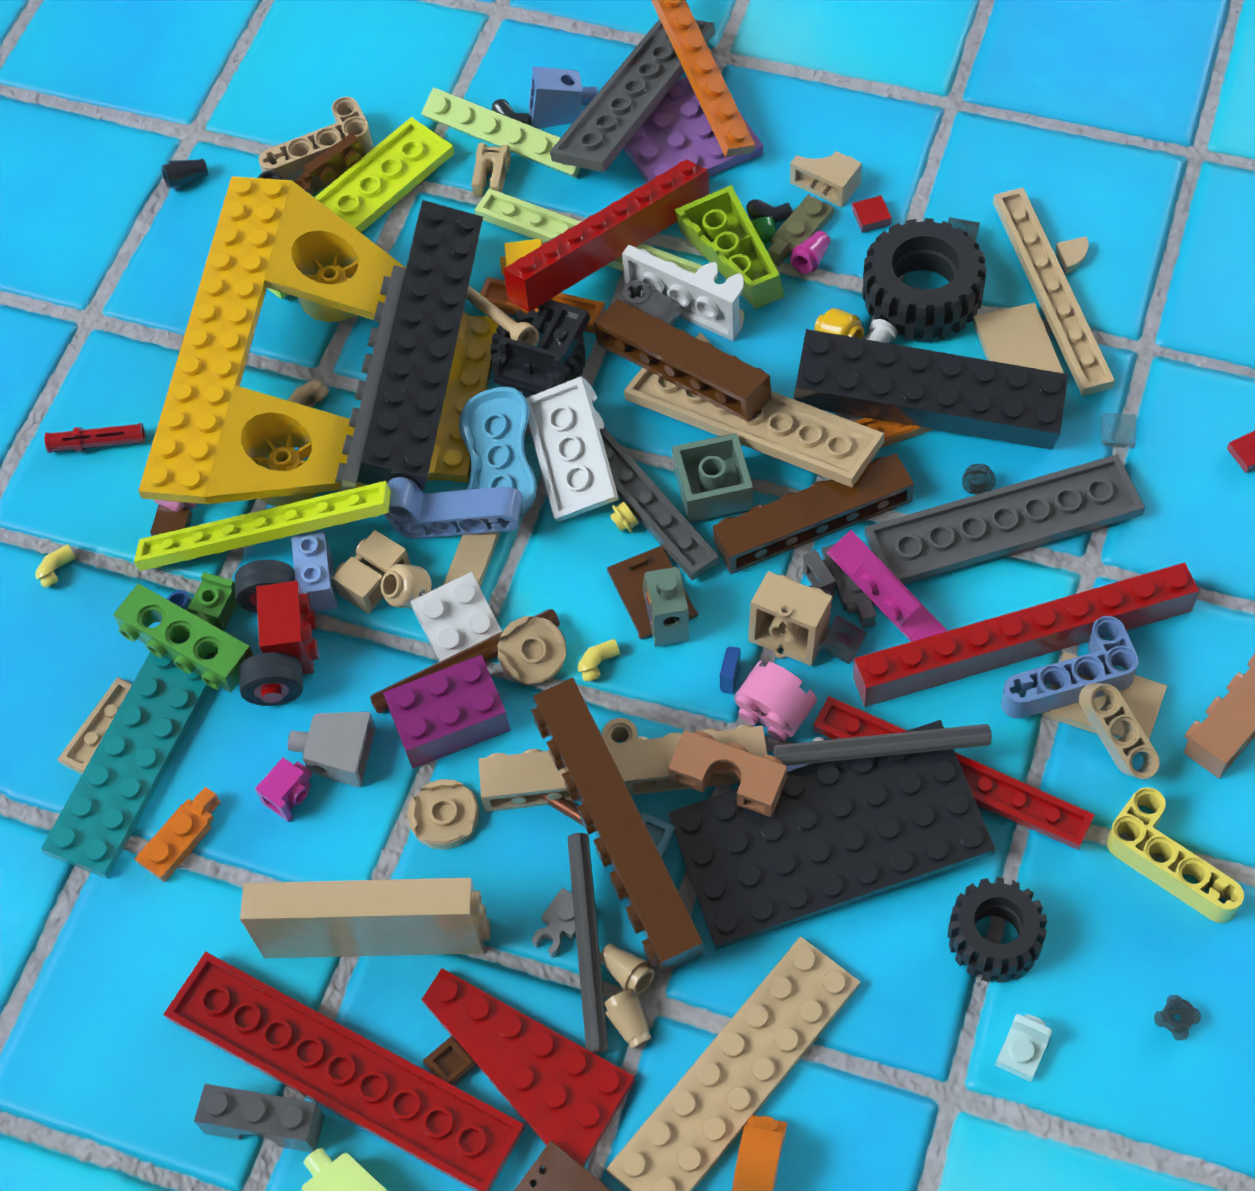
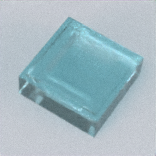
(1118, 430)

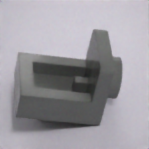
(819, 573)

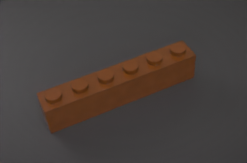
(683, 360)
(811, 514)

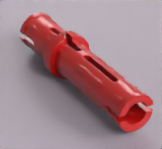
(97, 437)

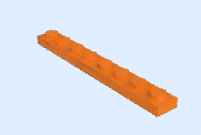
(705, 77)

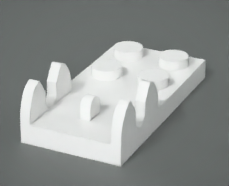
(700, 298)
(571, 448)

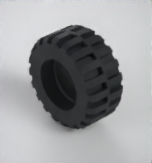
(929, 248)

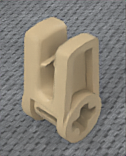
(488, 161)

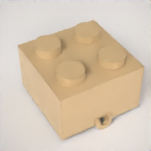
(789, 618)

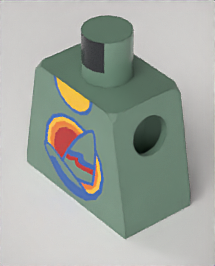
(665, 599)

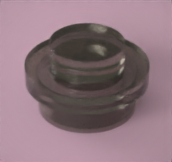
(978, 479)

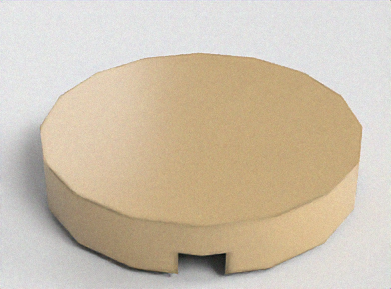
(531, 650)
(443, 814)

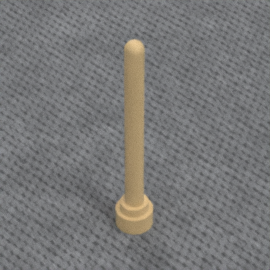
(519, 331)

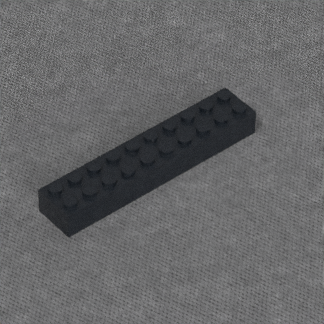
(421, 346)

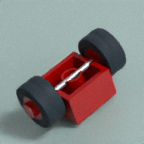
(284, 633)

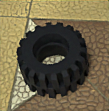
(1004, 902)

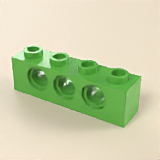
(146, 607)

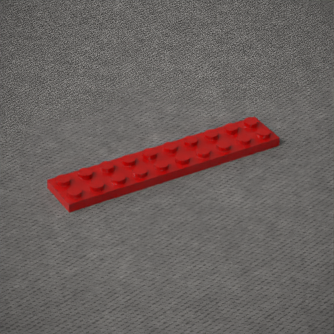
(346, 1073)

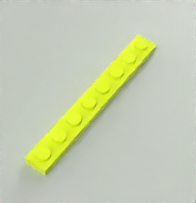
(263, 526)

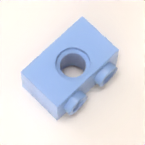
(315, 570)

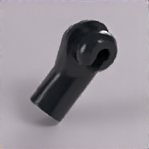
(502, 107)
(758, 208)

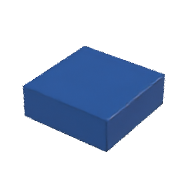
(730, 669)

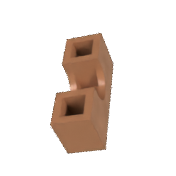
(701, 757)

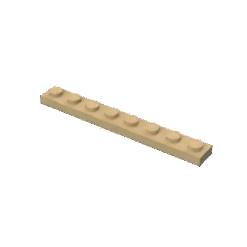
(1053, 292)

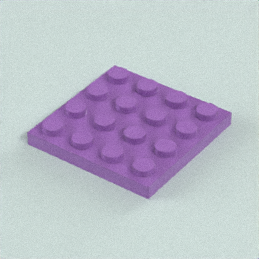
(681, 132)

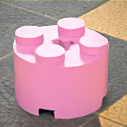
(774, 700)

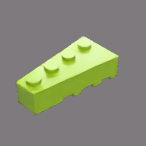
(727, 237)

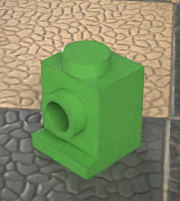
(214, 600)

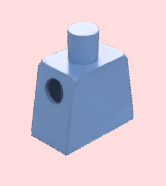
(557, 96)

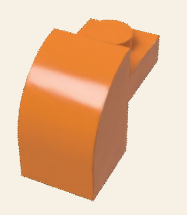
(759, 1154)

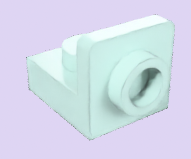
(1024, 1046)

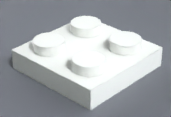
(455, 616)

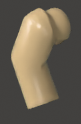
(304, 392)

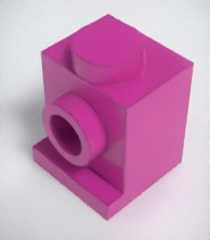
(284, 787)

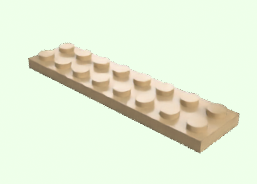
(779, 429)
(735, 1073)

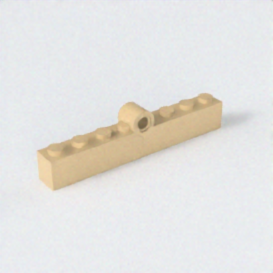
(642, 762)

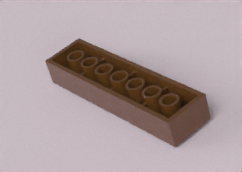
(619, 828)

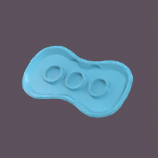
(494, 434)

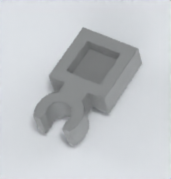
(560, 922)

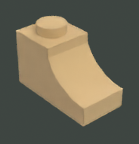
(829, 177)

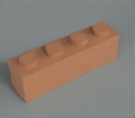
(1227, 728)

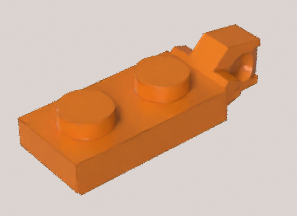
(179, 835)

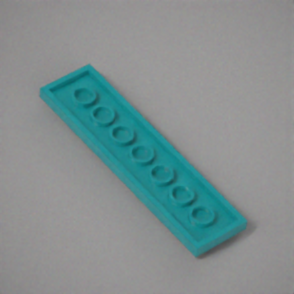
(127, 766)

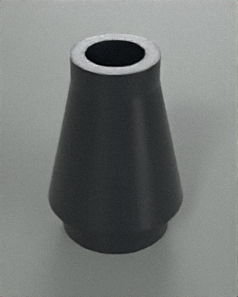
(182, 172)

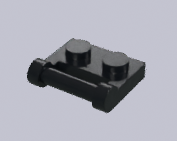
(563, 329)

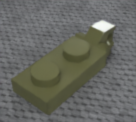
(801, 224)

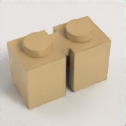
(361, 575)

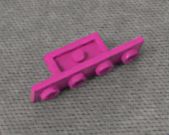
(884, 588)

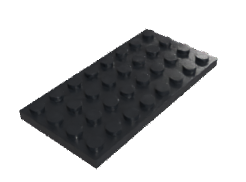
(832, 840)

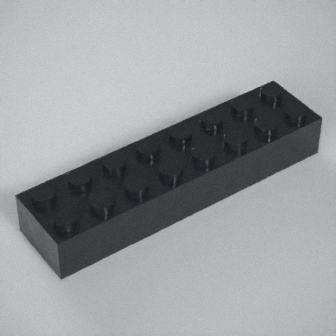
(931, 389)

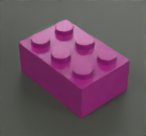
(447, 711)

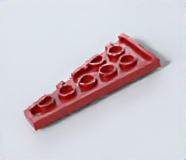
(544, 1076)

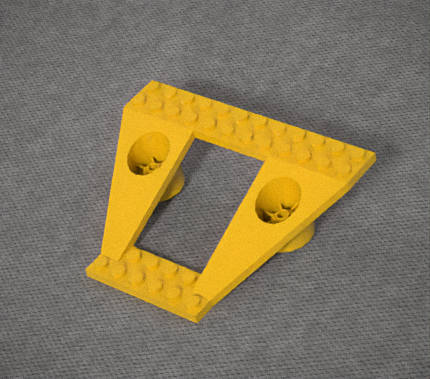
(218, 434)

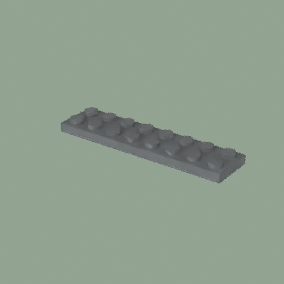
(624, 102)
(1005, 520)

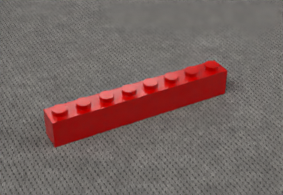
(603, 236)

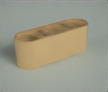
(1133, 739)

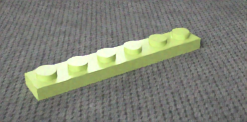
(494, 129)

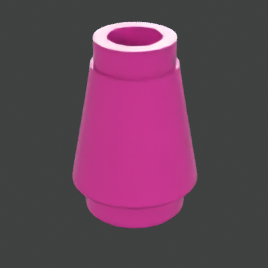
(810, 252)

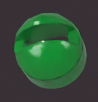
(765, 228)

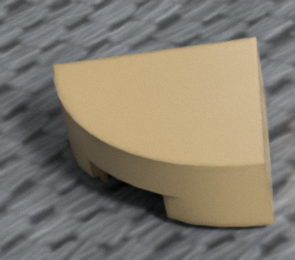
(1072, 253)

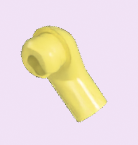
(51, 562)
(593, 656)

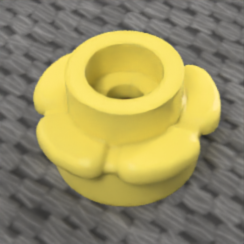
(623, 517)

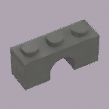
(237, 1112)

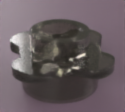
(1177, 1006)

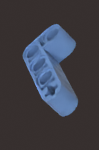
(451, 512)
(1026, 691)

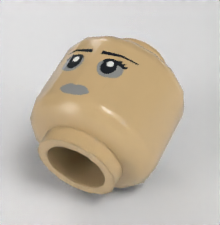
(404, 584)

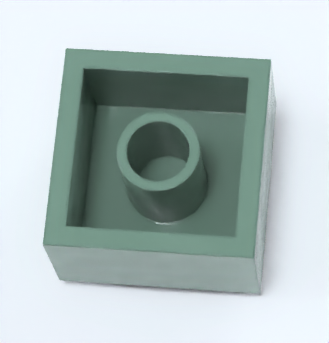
(712, 477)

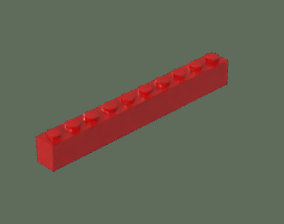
(1021, 634)

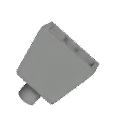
(336, 745)

